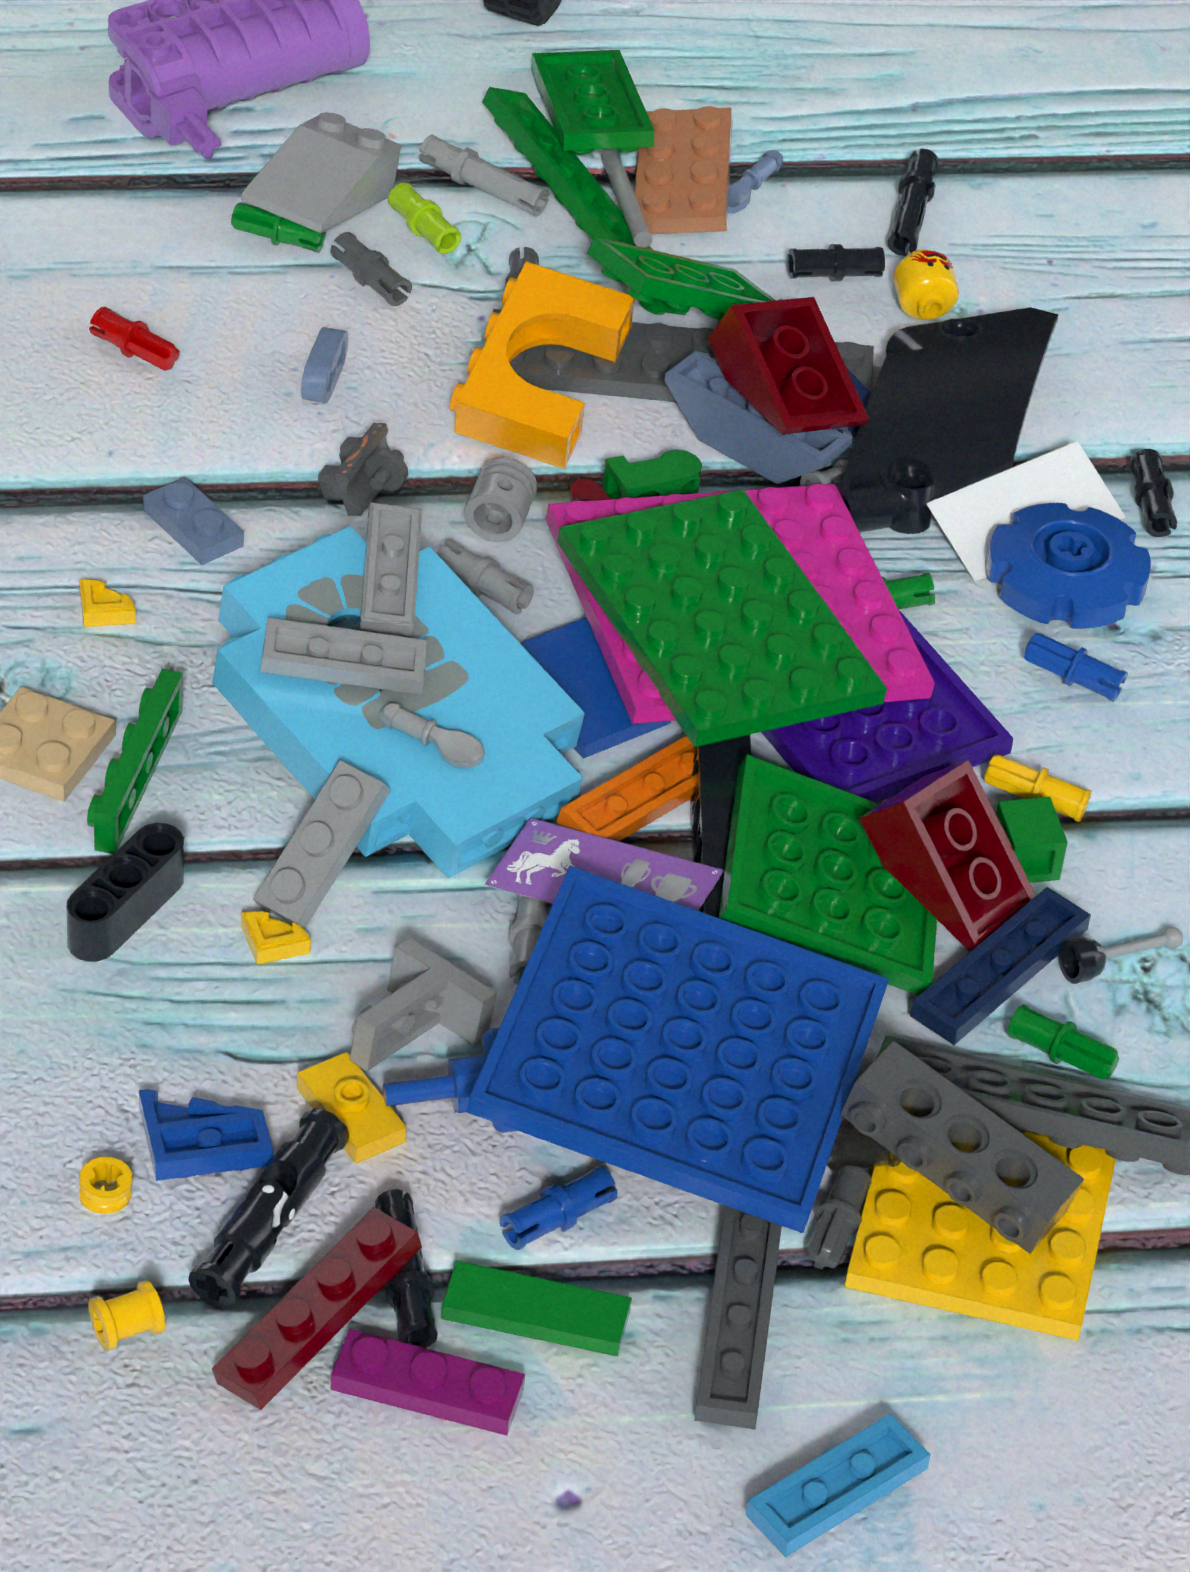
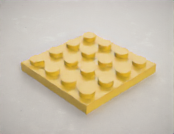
(945, 1257)

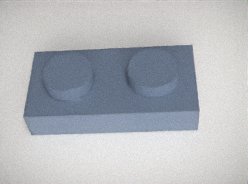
(193, 521)

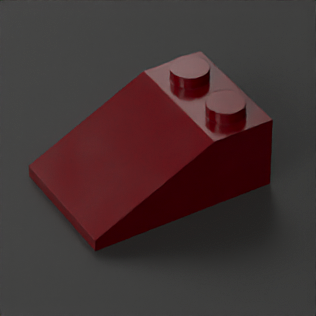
(787, 365)
(951, 853)

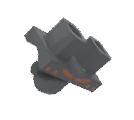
(364, 470)

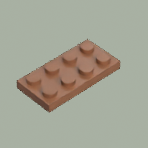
(687, 172)

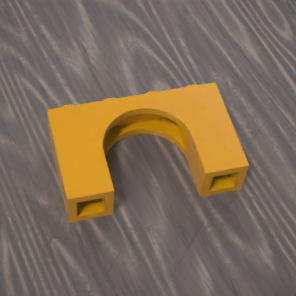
(537, 311)

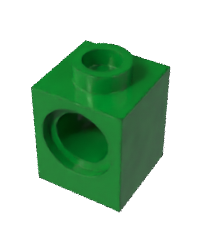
(1034, 836)

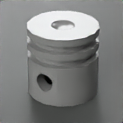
(502, 497)

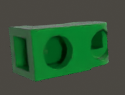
(670, 474)

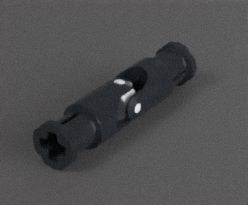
(257, 1222)

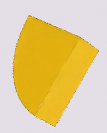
(104, 606)
(272, 938)

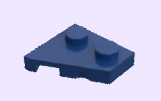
(203, 1137)

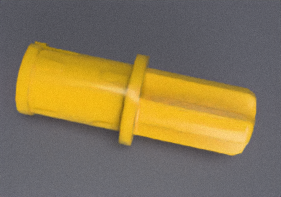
(1031, 783)

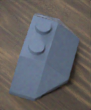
(739, 431)

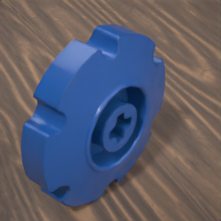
(1068, 565)

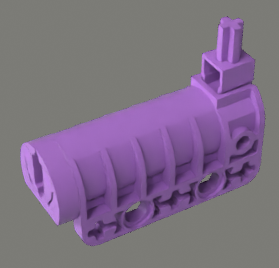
(224, 55)

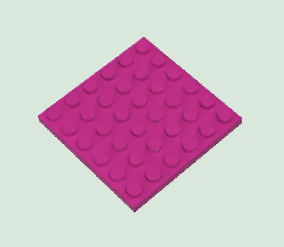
(830, 553)

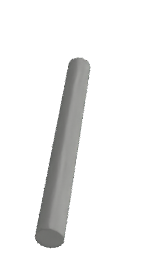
(626, 198)

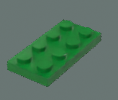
(592, 101)
(674, 278)

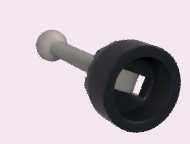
(1085, 959)

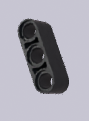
(125, 892)

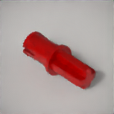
(133, 338)

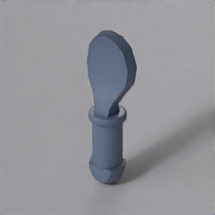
(752, 180)

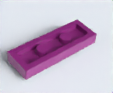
(428, 1382)

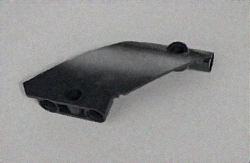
(943, 414)

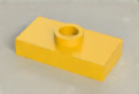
(348, 1093)

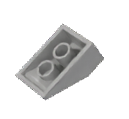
(326, 173)

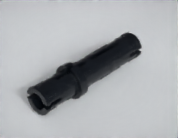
(916, 191)
(410, 1288)

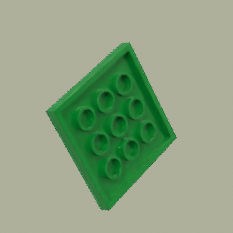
(813, 879)

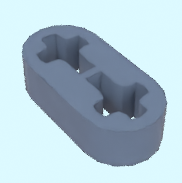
(324, 365)

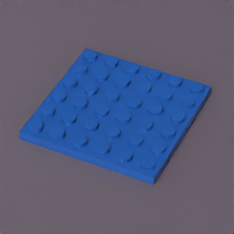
(681, 1048)

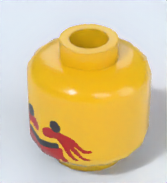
(926, 282)

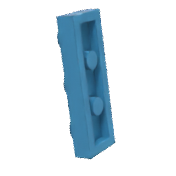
(837, 1485)

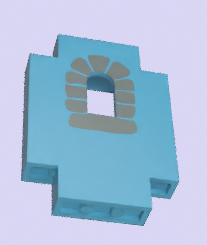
(472, 684)

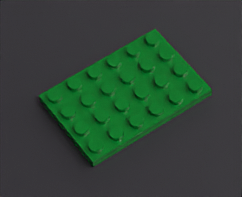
(720, 617)

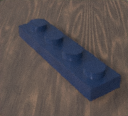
(999, 966)

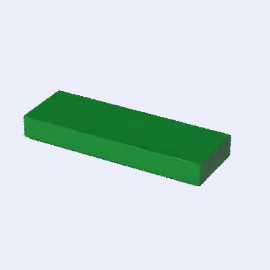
(536, 1308)

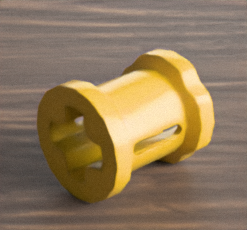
(126, 1315)

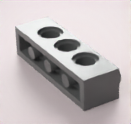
(961, 1147)

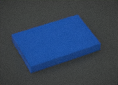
(579, 668)

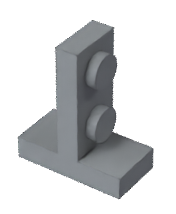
(423, 994)

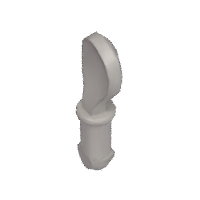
(454, 746)

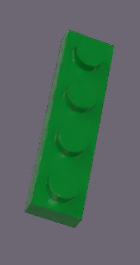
(141, 752)

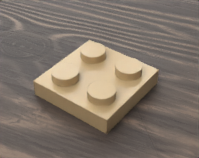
(50, 742)

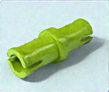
(424, 218)

